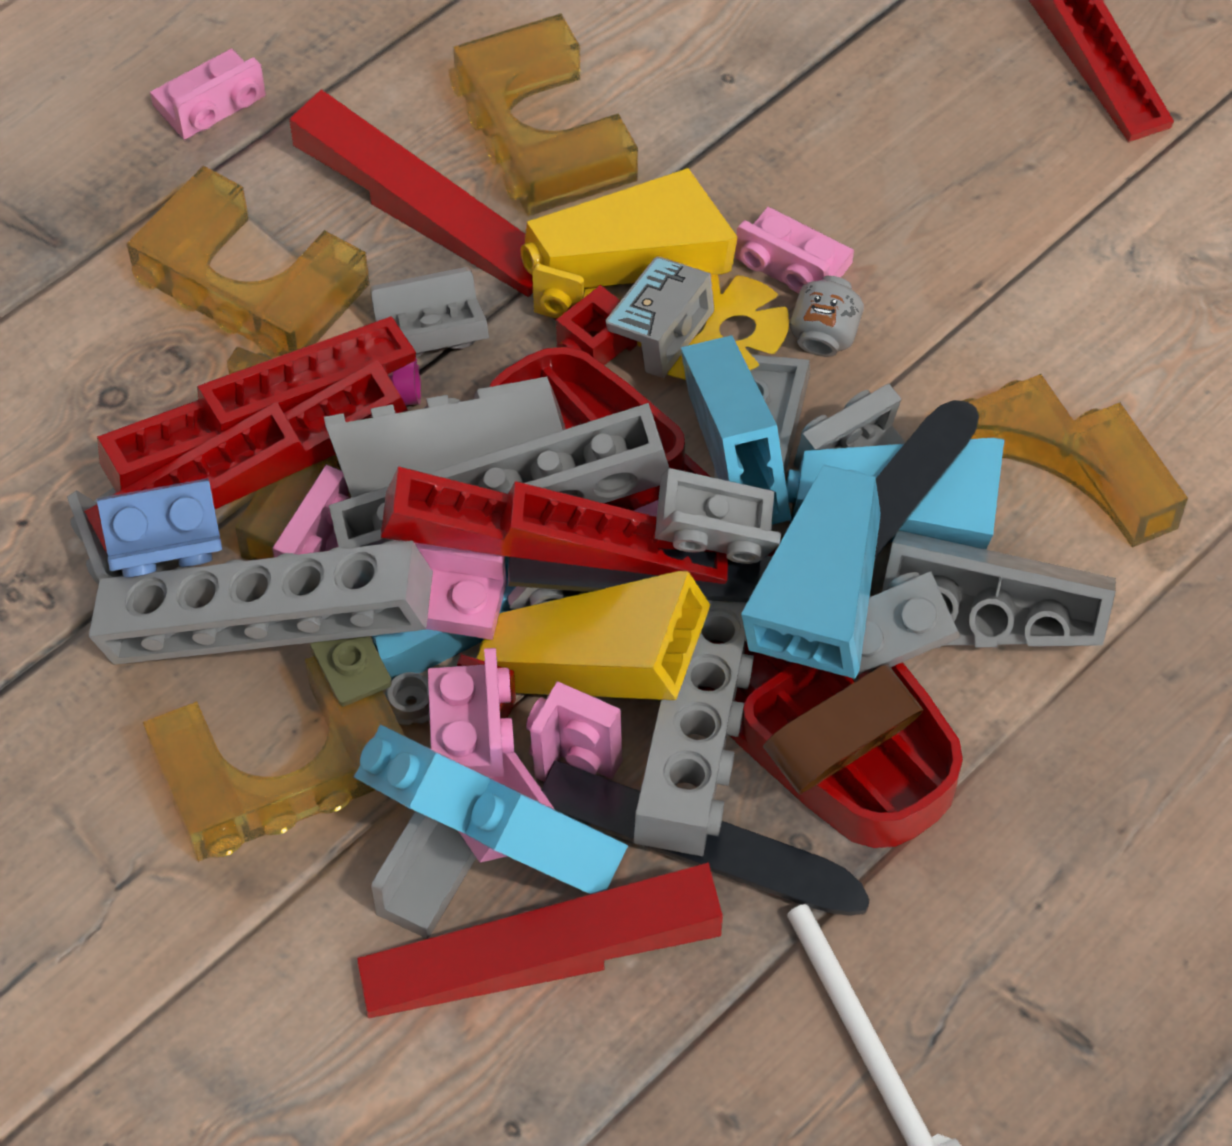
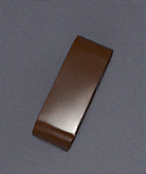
(842, 728)

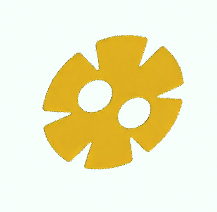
(743, 298)

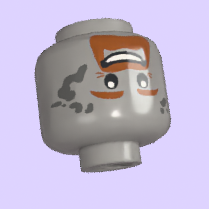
(826, 316)

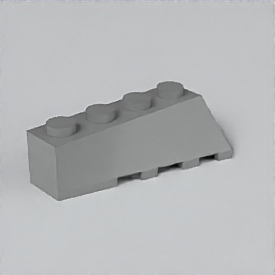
(441, 432)
(1007, 596)

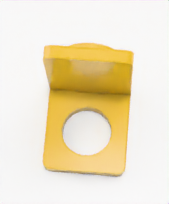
(556, 290)

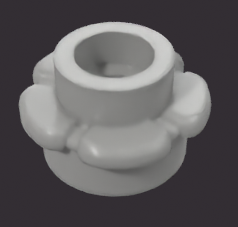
(407, 687)

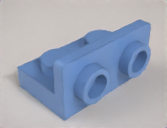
(160, 527)

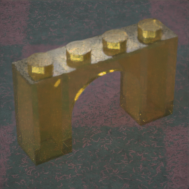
(538, 164)
(275, 312)
(229, 807)

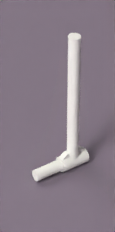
(862, 1031)

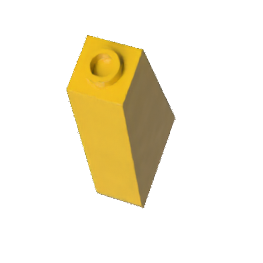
(623, 231)
(605, 641)

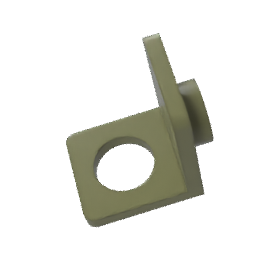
(351, 668)

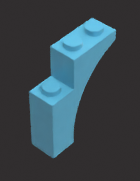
(489, 811)

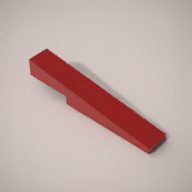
(1106, 64)
(410, 189)
(226, 401)
(271, 442)
(531, 525)
(544, 943)

